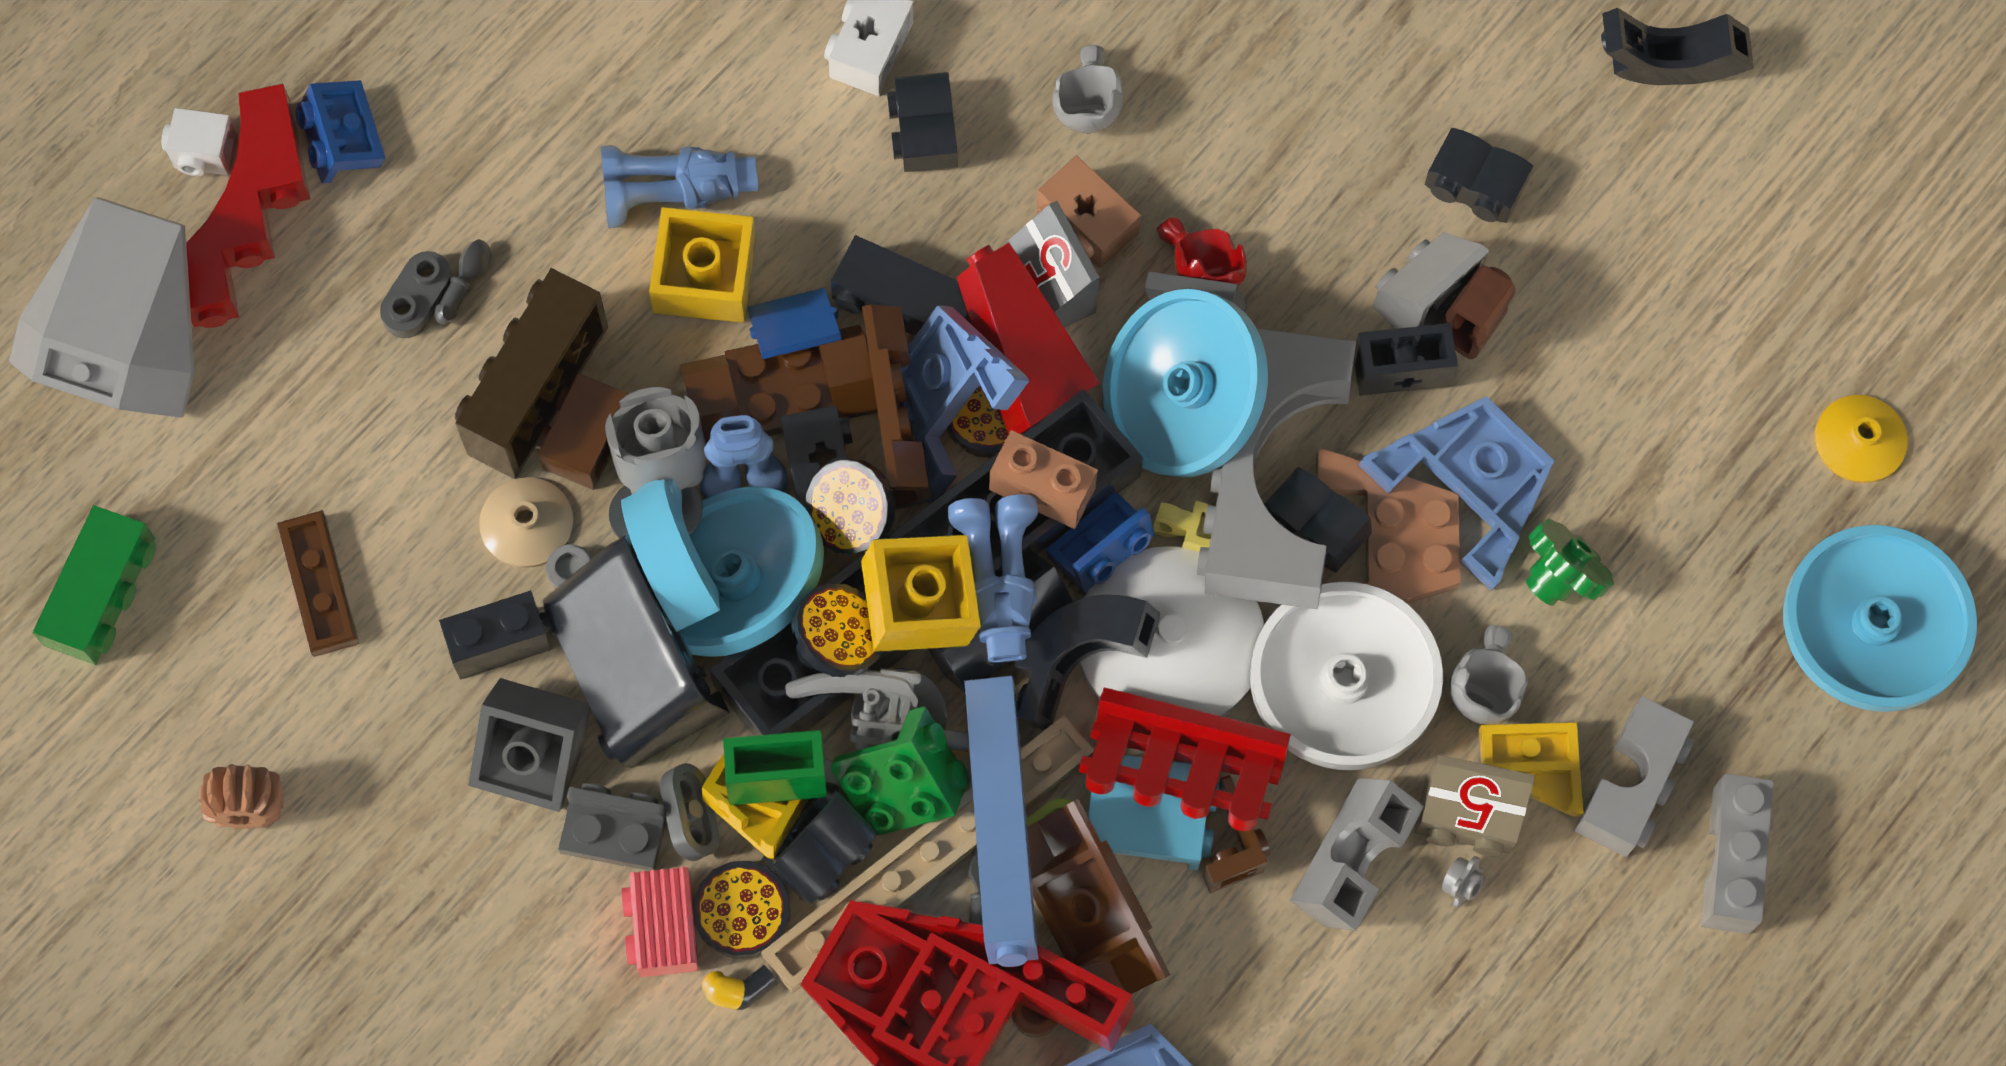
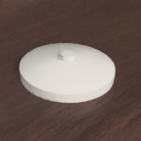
(1200, 642)
(1347, 677)

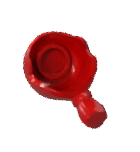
(1204, 253)

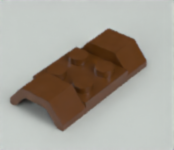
(889, 354)
(783, 384)
(1091, 902)

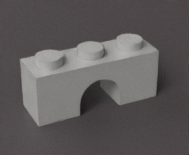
(1654, 741)
(1370, 821)
(1738, 874)

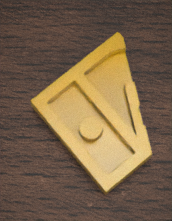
(1541, 750)
(760, 823)

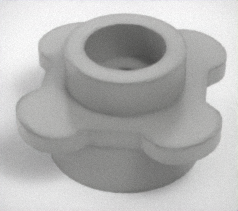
(1463, 880)

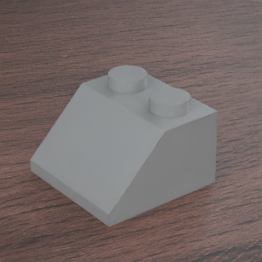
(1429, 282)

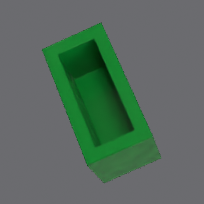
(774, 767)

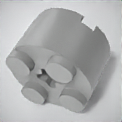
(656, 439)

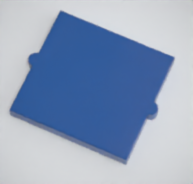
(794, 323)

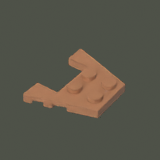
(1413, 530)

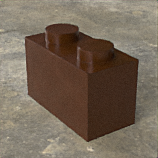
(577, 439)

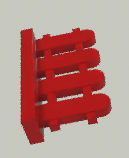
(1189, 736)

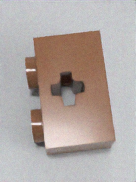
(1085, 192)
(1053, 478)

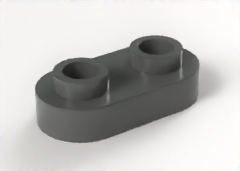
(417, 292)
(688, 817)

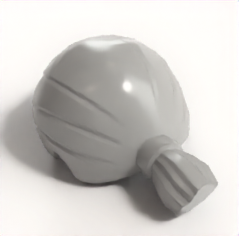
(1088, 96)
(1487, 682)

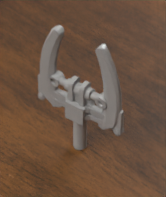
(873, 684)

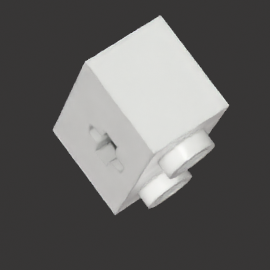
(869, 42)

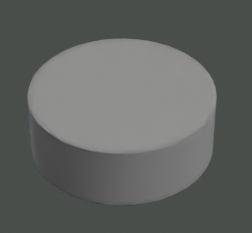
(565, 562)

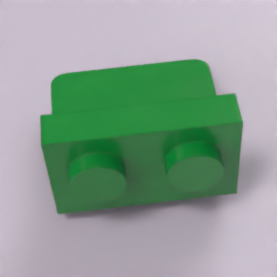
(904, 779)

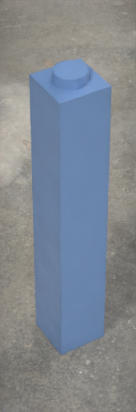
(1001, 822)

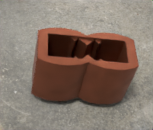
(1479, 309)

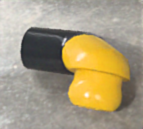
(735, 992)

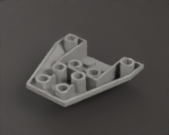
(114, 314)

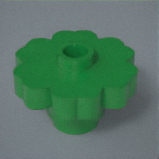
(1565, 565)

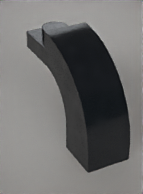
(1676, 55)
(1071, 636)

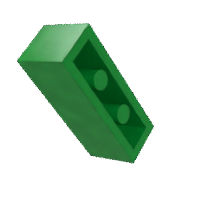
(95, 585)

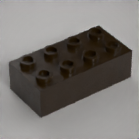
(532, 368)

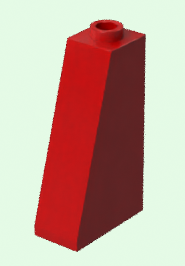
(1024, 328)

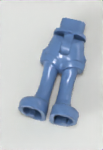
(700, 179)
(736, 442)
(1003, 600)

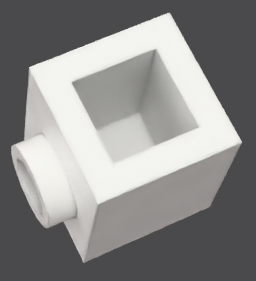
(199, 142)

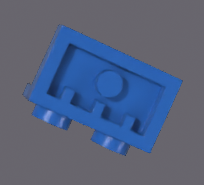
(339, 128)

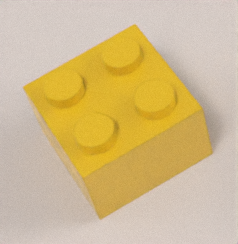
(702, 265)
(920, 593)

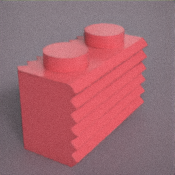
(662, 922)

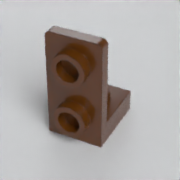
(1233, 866)

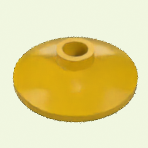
(1851, 454)

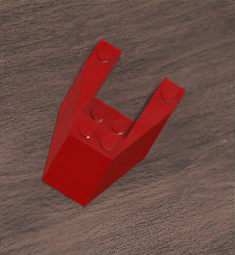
(926, 995)

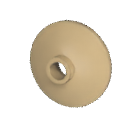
(530, 542)

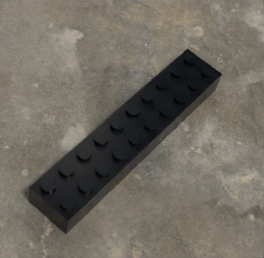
(757, 677)

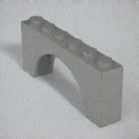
(1248, 548)

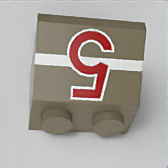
(1473, 805)

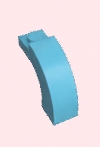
(668, 554)

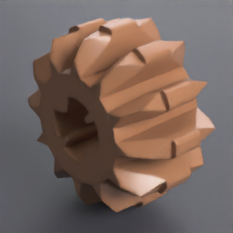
(241, 797)

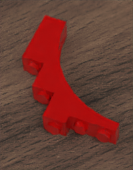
(237, 232)

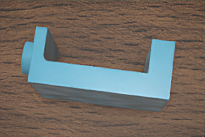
(1152, 831)

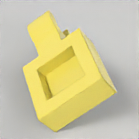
(1174, 522)

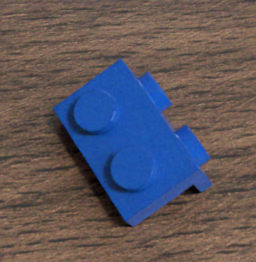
(1101, 542)

